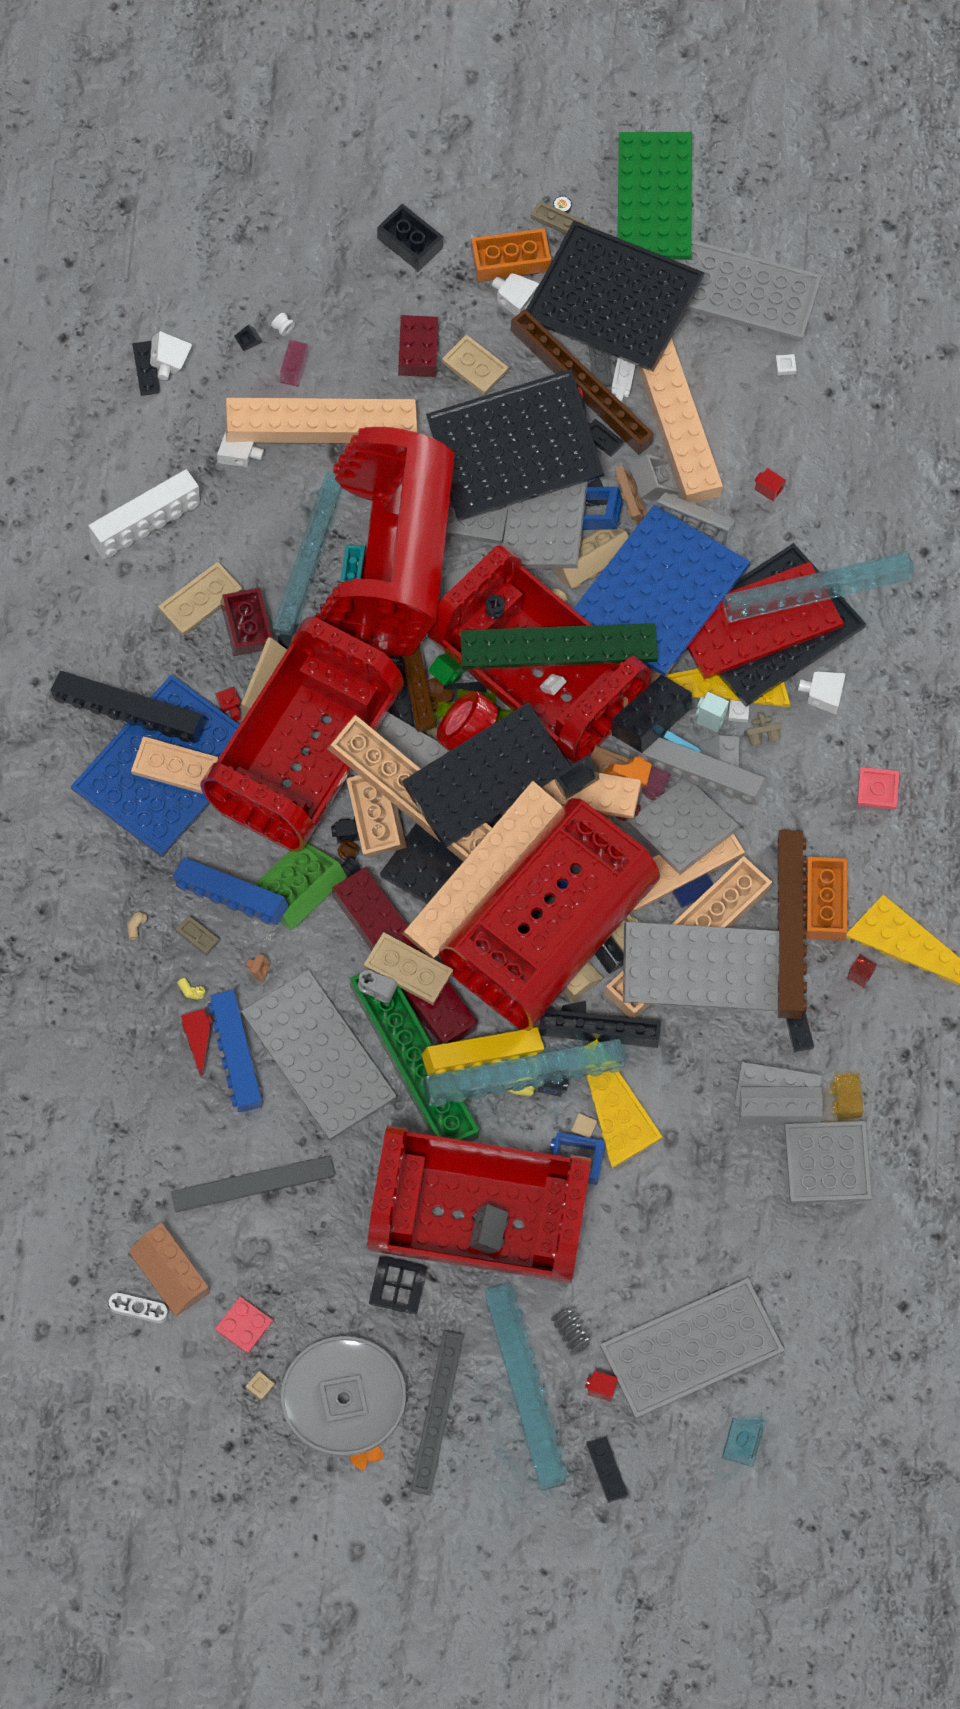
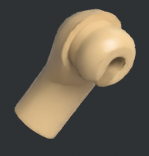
(133, 923)

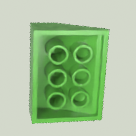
(303, 881)

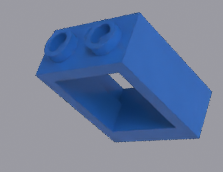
(611, 517)
(581, 1142)

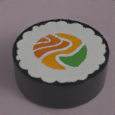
(563, 203)

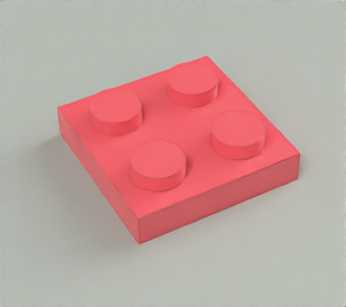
(878, 788)
(244, 1325)

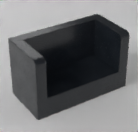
(576, 777)

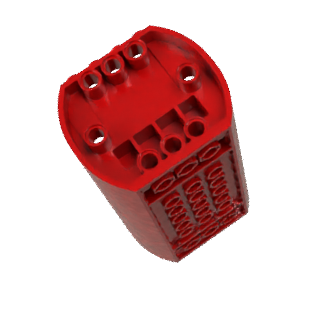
(410, 496)
(316, 678)
(594, 688)
(528, 971)
(460, 1175)

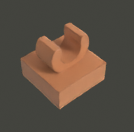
(258, 967)

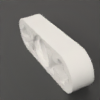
(153, 1307)

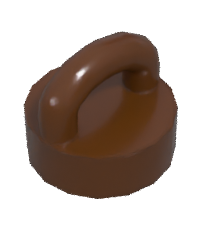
(348, 848)

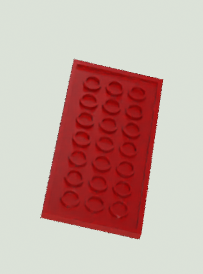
(732, 644)

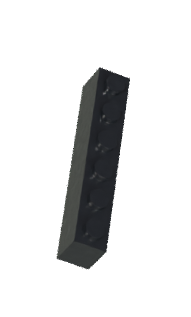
(600, 1027)

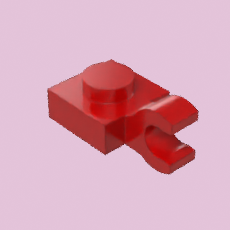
(229, 702)

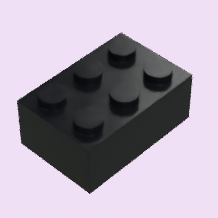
(410, 237)

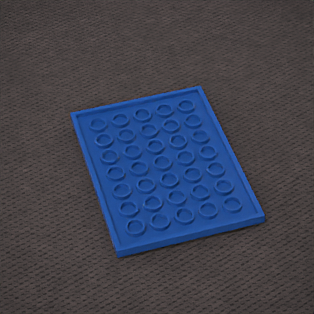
(664, 578)
(144, 807)

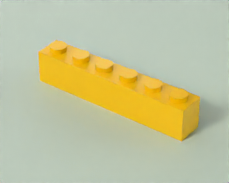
(482, 1051)

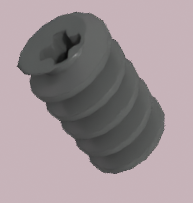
(571, 1331)

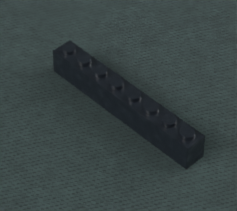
(127, 707)

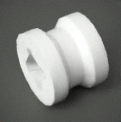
(283, 324)

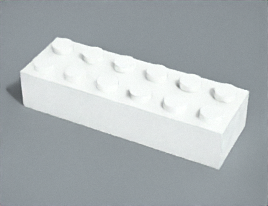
(144, 514)

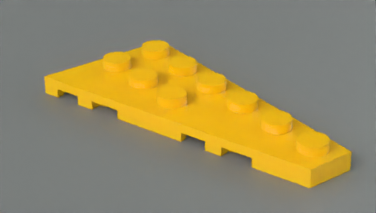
(694, 682)
(902, 938)
(621, 1117)

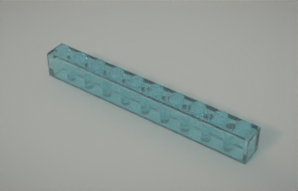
(818, 587)
(524, 1072)
(525, 1388)

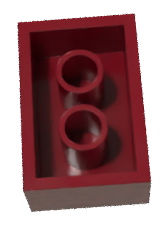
(418, 346)
(246, 621)

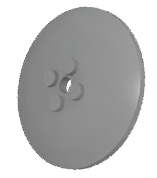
(343, 1368)

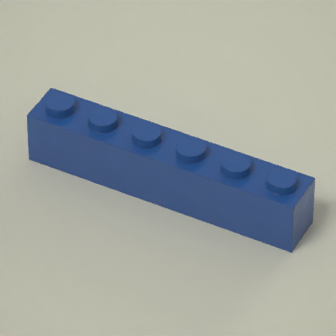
(230, 891)
(235, 1051)

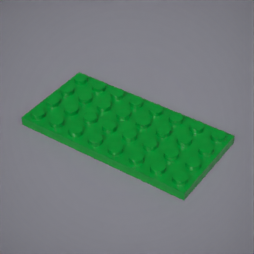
(656, 192)

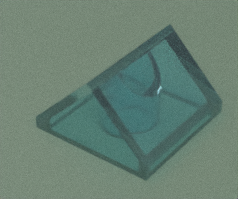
(743, 1441)

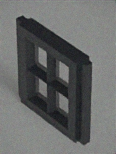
(380, 1281)

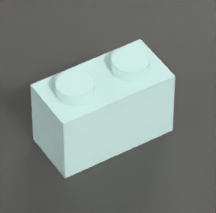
(712, 711)

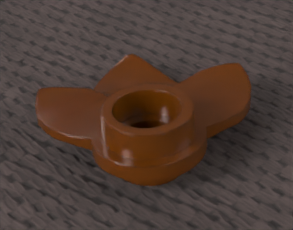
(438, 692)

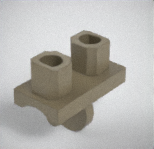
(755, 733)

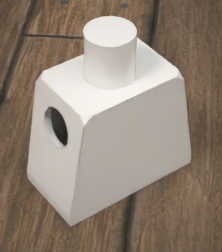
(515, 292)
(168, 354)
(238, 453)
(824, 690)

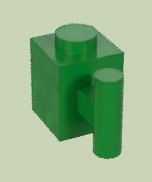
(446, 669)

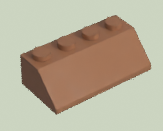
(169, 1270)

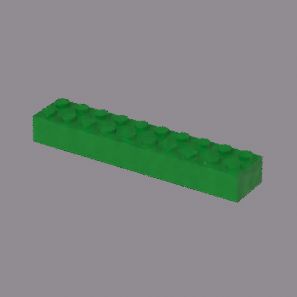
(404, 1044)

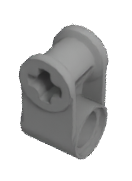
(378, 987)

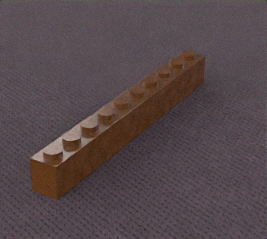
(595, 394)
(790, 924)

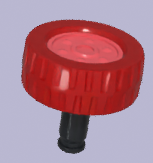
(466, 719)

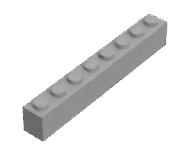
(701, 770)

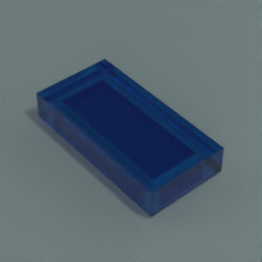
(692, 891)

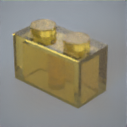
(848, 1096)

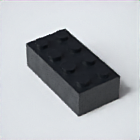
(651, 713)

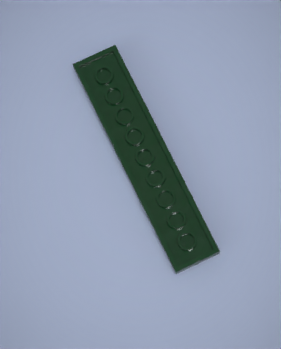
(557, 646)

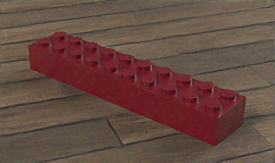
(374, 914)

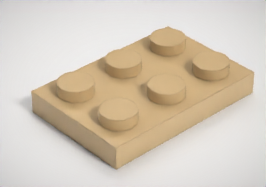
(475, 364)

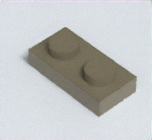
(197, 935)

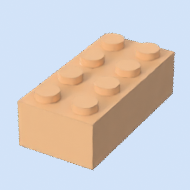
(375, 819)

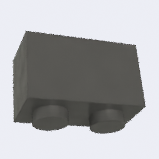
(489, 1229)

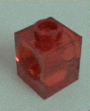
(861, 971)

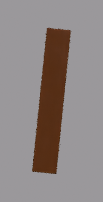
(419, 690)

